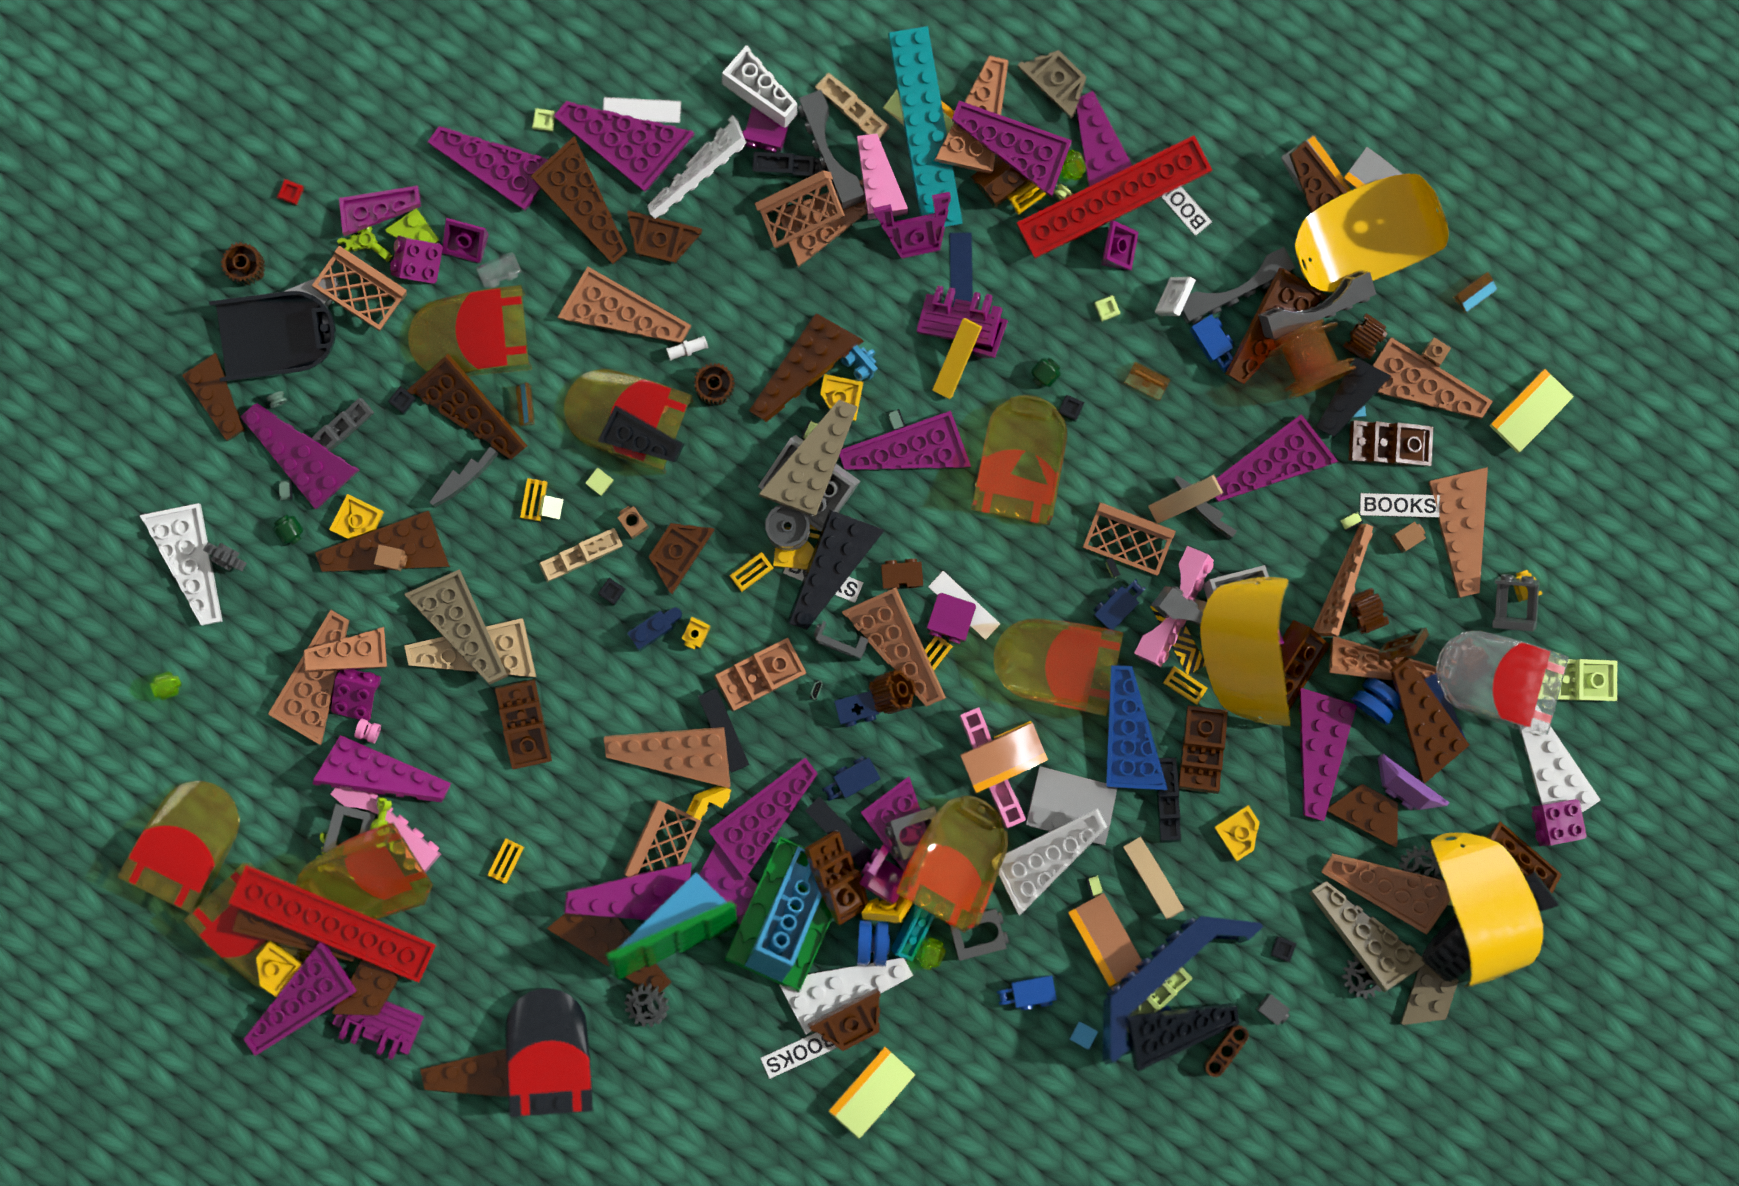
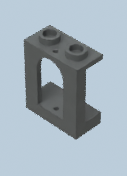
(1501, 620)
(856, 653)
(335, 823)
(894, 827)
(996, 945)

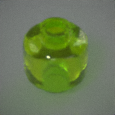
(1074, 166)
(165, 685)
(930, 953)

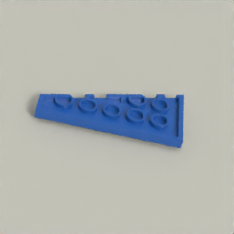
(1131, 747)

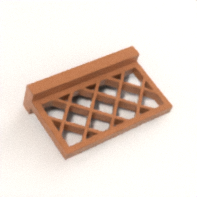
(795, 192)
(370, 275)
(1135, 522)
(649, 834)

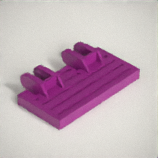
(944, 320)
(392, 1023)

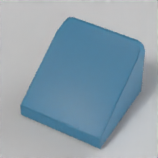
(1083, 1035)

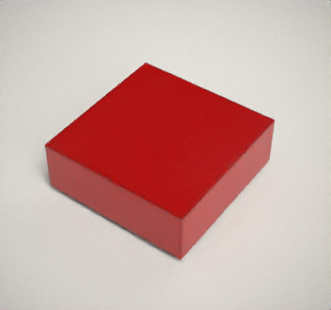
(290, 192)

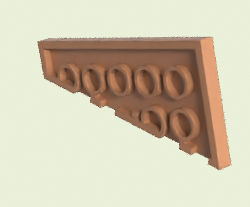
(987, 93)

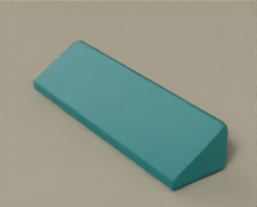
(912, 932)

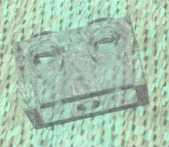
(498, 269)

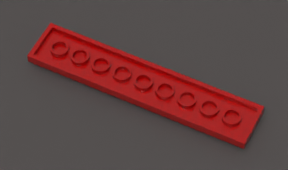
(1114, 197)
(332, 923)

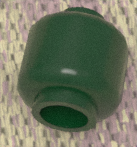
(1045, 372)
(288, 529)

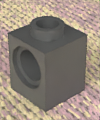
(1273, 1009)

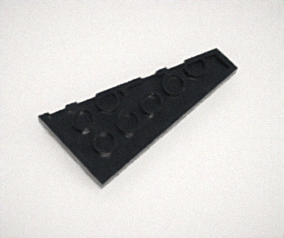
(1170, 1032)

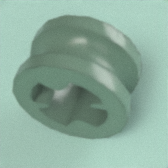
(276, 399)

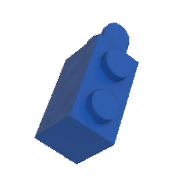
(1213, 341)
(1030, 992)

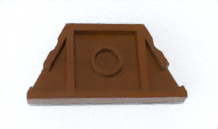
(661, 237)
(678, 551)
(1403, 646)
(1370, 813)
(373, 990)
(850, 1022)

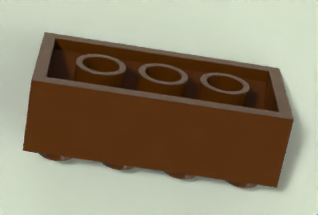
(1000, 183)
(1300, 657)
(1525, 856)

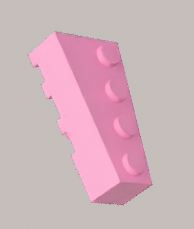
(878, 178)

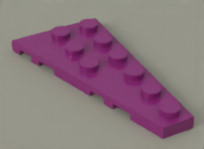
(1025, 148)
(922, 445)
(1281, 457)
(305, 461)
(1322, 742)
(374, 772)
(891, 806)
(631, 896)

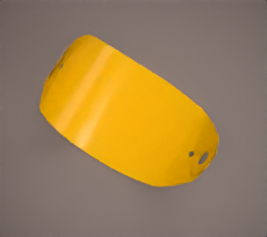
(1371, 231)
(1244, 649)
(1491, 904)

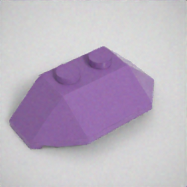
(1407, 787)

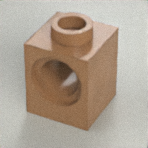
(1435, 351)
(638, 528)
(1409, 536)
(390, 558)

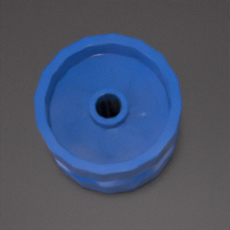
(1377, 700)
(873, 943)

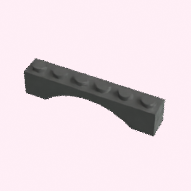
(816, 113)
(1352, 290)
(1202, 303)
(1175, 606)

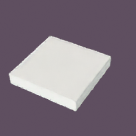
(1175, 296)

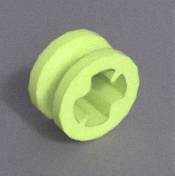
(1062, 192)

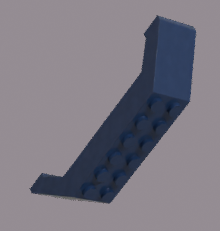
(1155, 971)

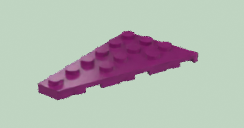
(629, 144)

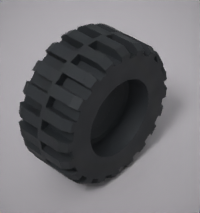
(1448, 951)

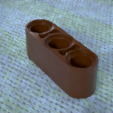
(1216, 1055)

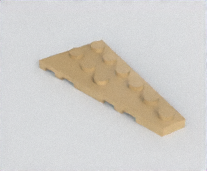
(509, 641)

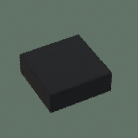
(402, 400)
(1071, 407)
(611, 591)
(1283, 949)

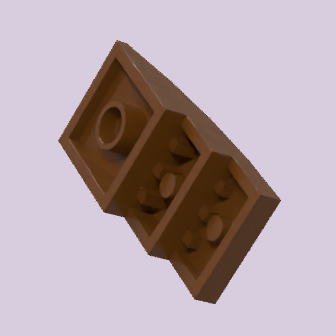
(1391, 443)
(523, 724)
(1203, 749)
(836, 877)

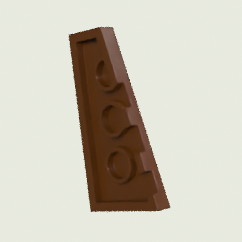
(215, 396)

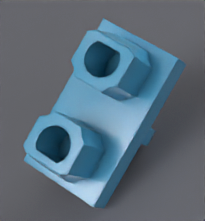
(863, 361)

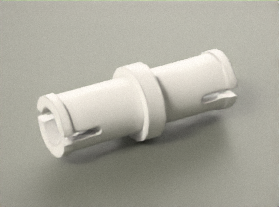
(687, 348)

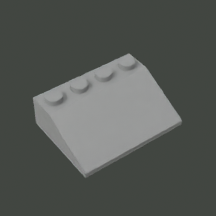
(837, 492)
(1066, 797)

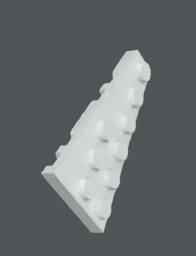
(700, 166)
(181, 542)
(1555, 771)
(1039, 863)
(834, 988)

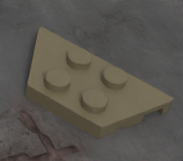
(1057, 79)
(1428, 997)

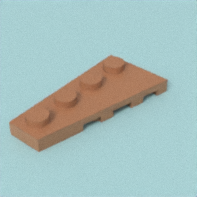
(355, 652)

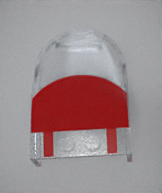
(1502, 679)

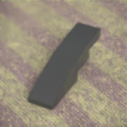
(343, 425)
(456, 483)
(1208, 512)

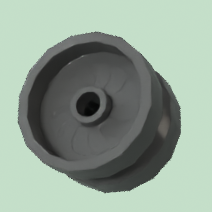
(787, 539)

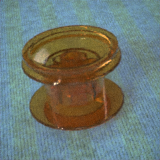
(1311, 358)

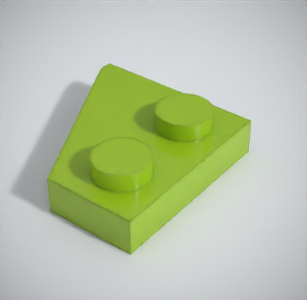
(413, 227)

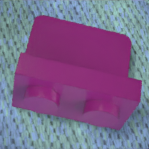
(764, 132)
(416, 259)
(951, 618)
(354, 693)
(1558, 822)
(882, 876)

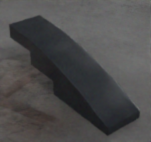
(786, 164)
(718, 717)
(1169, 803)
(830, 822)

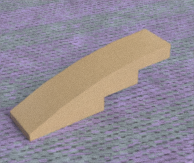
(851, 106)
(1185, 499)
(580, 555)
(1153, 878)

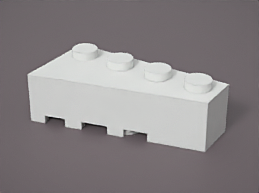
(759, 88)

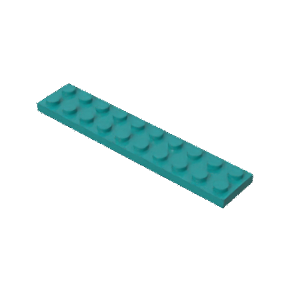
(923, 119)

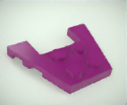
(916, 234)

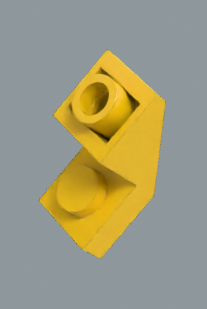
(717, 795)

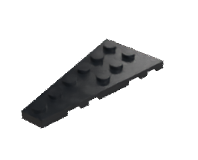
(836, 555)

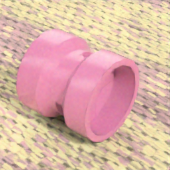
(367, 731)

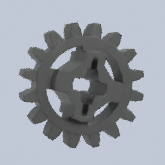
(224, 556)
(1428, 864)
(1360, 985)
(646, 1014)

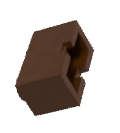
(902, 574)

